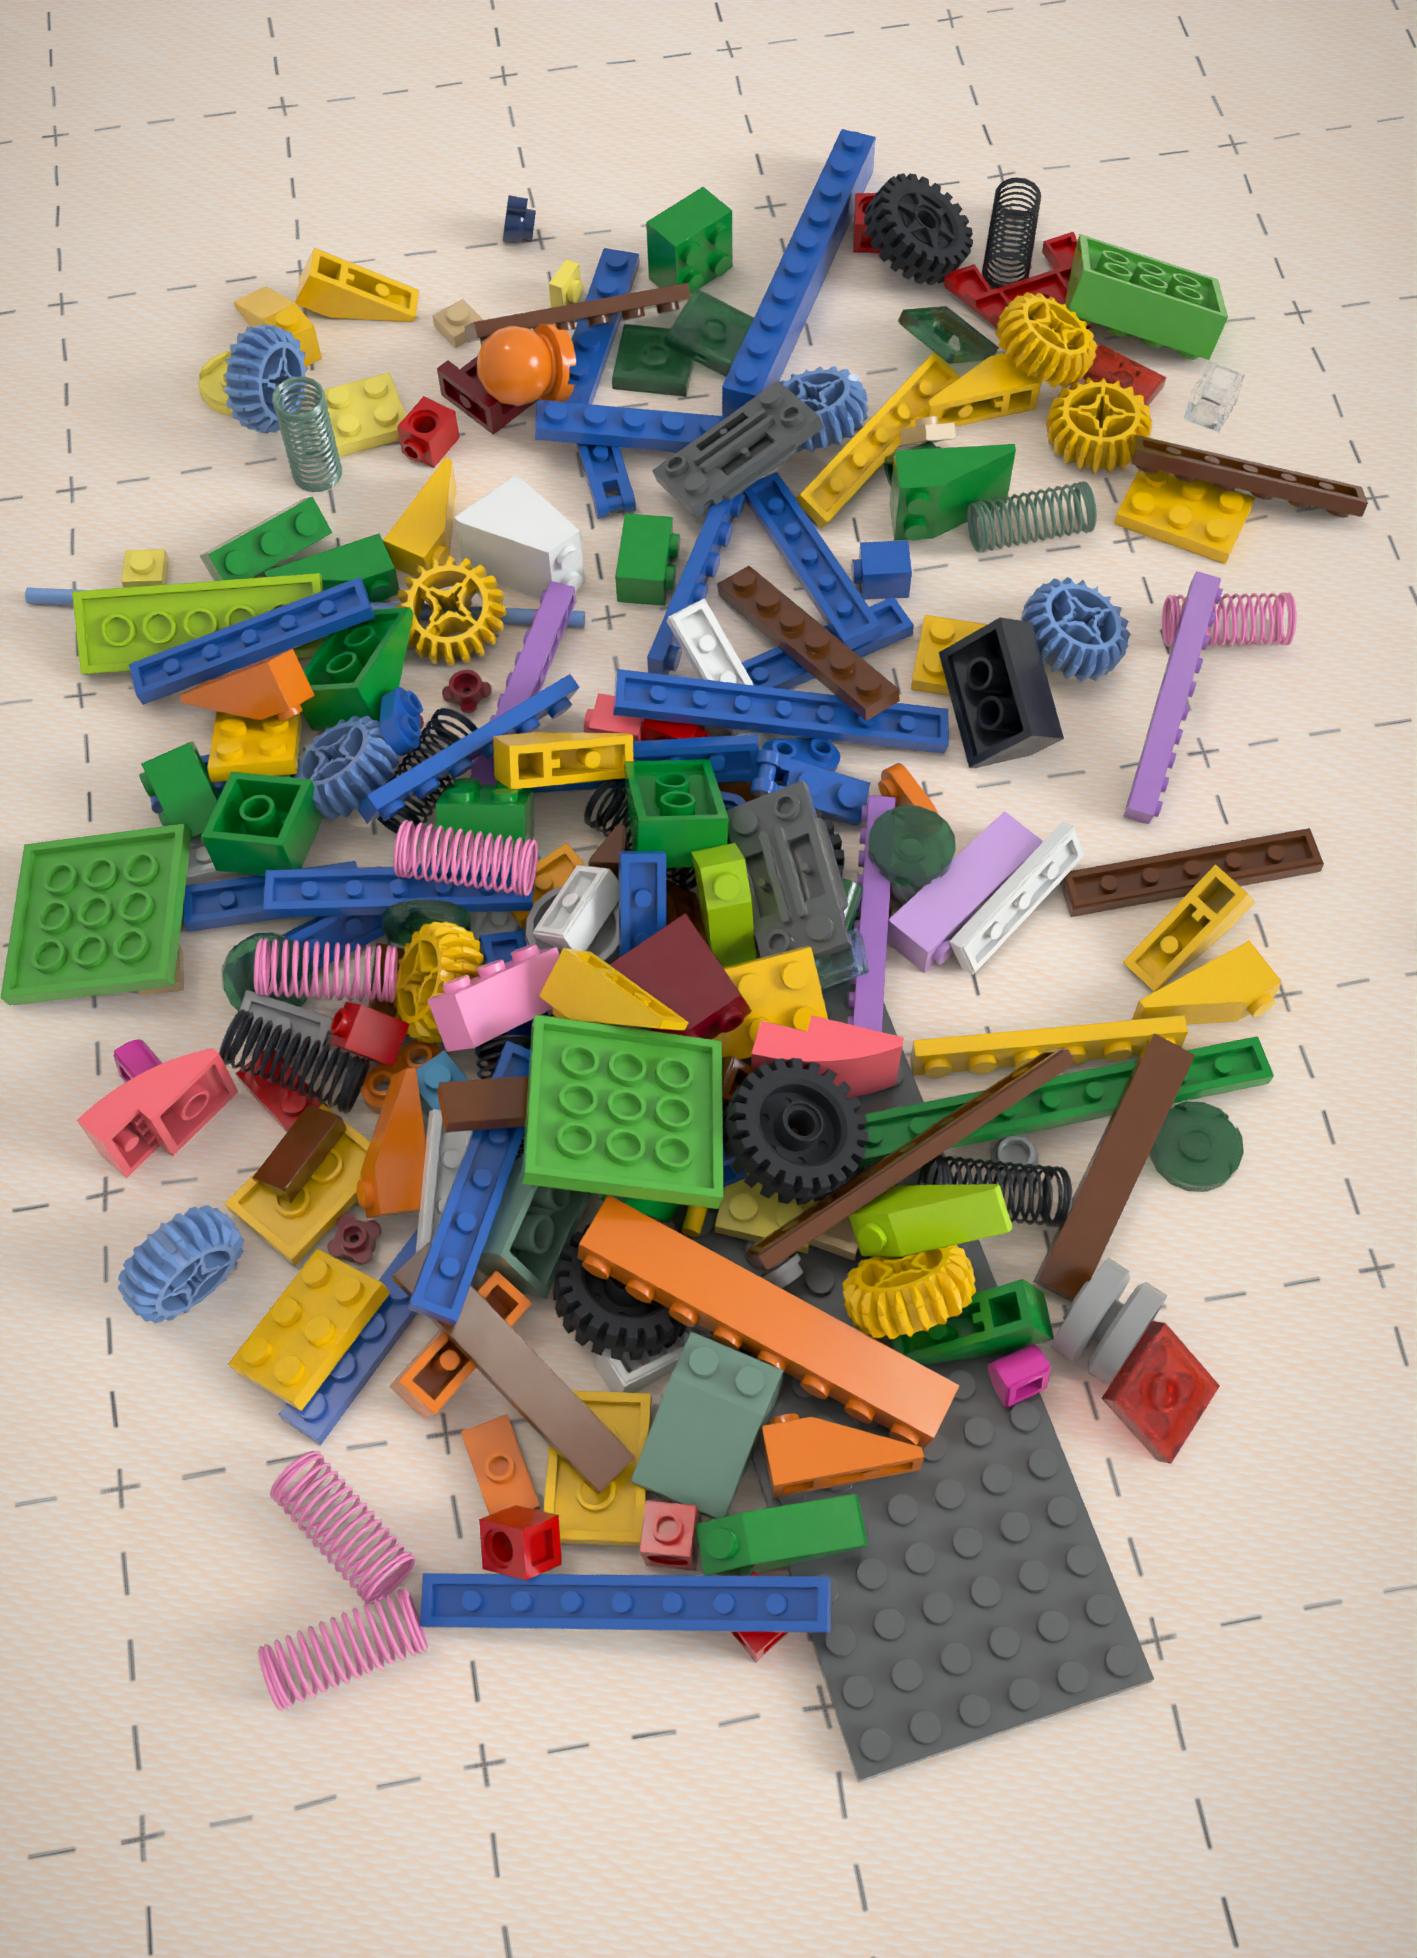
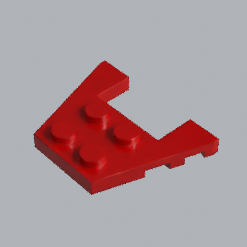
(975, 292)

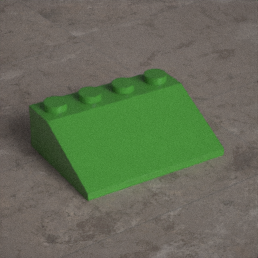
(1146, 298)

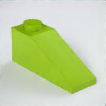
(725, 903)
(929, 1218)

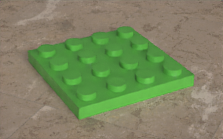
(97, 915)
(624, 1113)

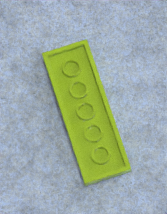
(141, 621)

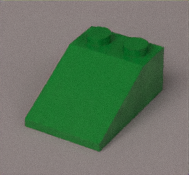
(938, 484)
(357, 668)
(675, 808)

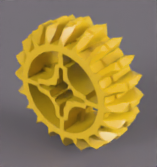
(1046, 340)
(1097, 424)
(465, 584)
(431, 959)
(908, 1291)

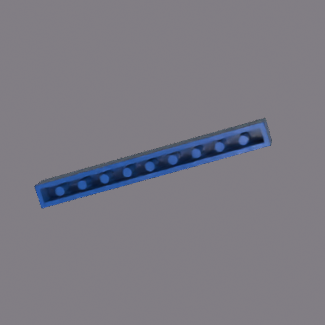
(800, 271)

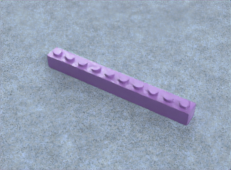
(533, 661)
(1172, 698)
(873, 926)

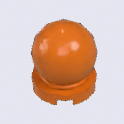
(527, 364)

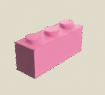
(495, 1000)

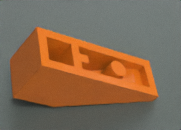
(257, 690)
(396, 1152)
(823, 1454)

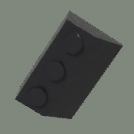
(1000, 693)

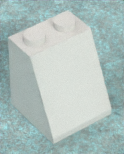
(521, 539)

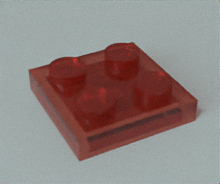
(1161, 1392)

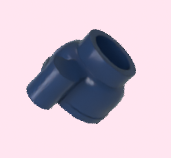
(518, 220)

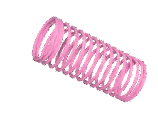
(1169, 626)
(523, 863)
(264, 957)
(372, 1588)
(274, 1677)

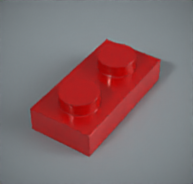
(278, 1102)

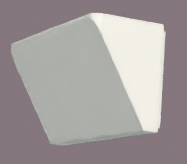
(579, 908)

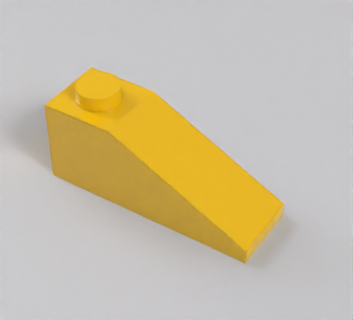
(353, 292)
(271, 308)
(986, 393)
(426, 524)
(560, 758)
(1189, 929)
(593, 991)
(1218, 991)

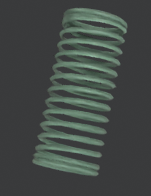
(302, 419)
(975, 508)

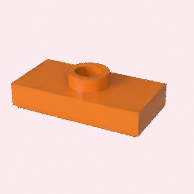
(499, 1466)

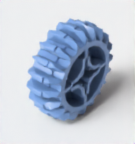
(255, 369)
(836, 399)
(1077, 629)
(346, 765)
(180, 1264)

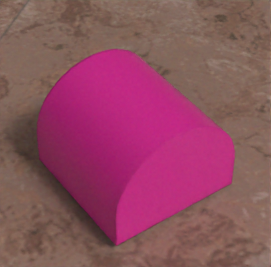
(134, 1059)
(1019, 1374)

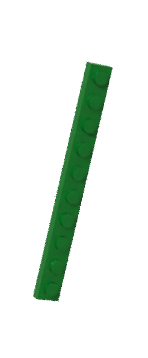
(1071, 1098)

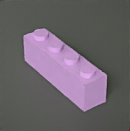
(945, 905)

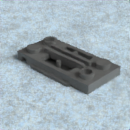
(738, 450)
(791, 873)

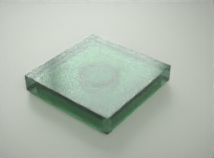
(709, 332)
(947, 334)
(648, 365)

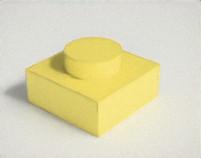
(566, 285)
(144, 567)

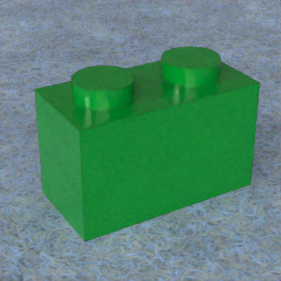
(645, 559)
(181, 787)

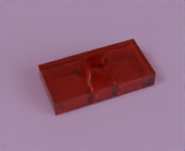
(1129, 373)

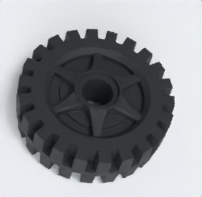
(918, 229)
(777, 1157)
(607, 1312)

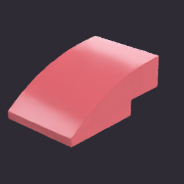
(857, 1055)
(158, 1109)

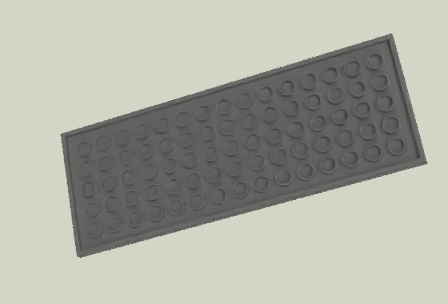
(978, 1569)

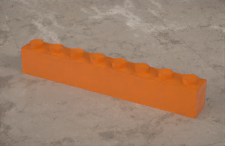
(766, 1322)

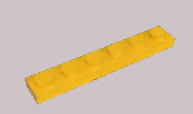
(875, 441)
(1014, 1048)

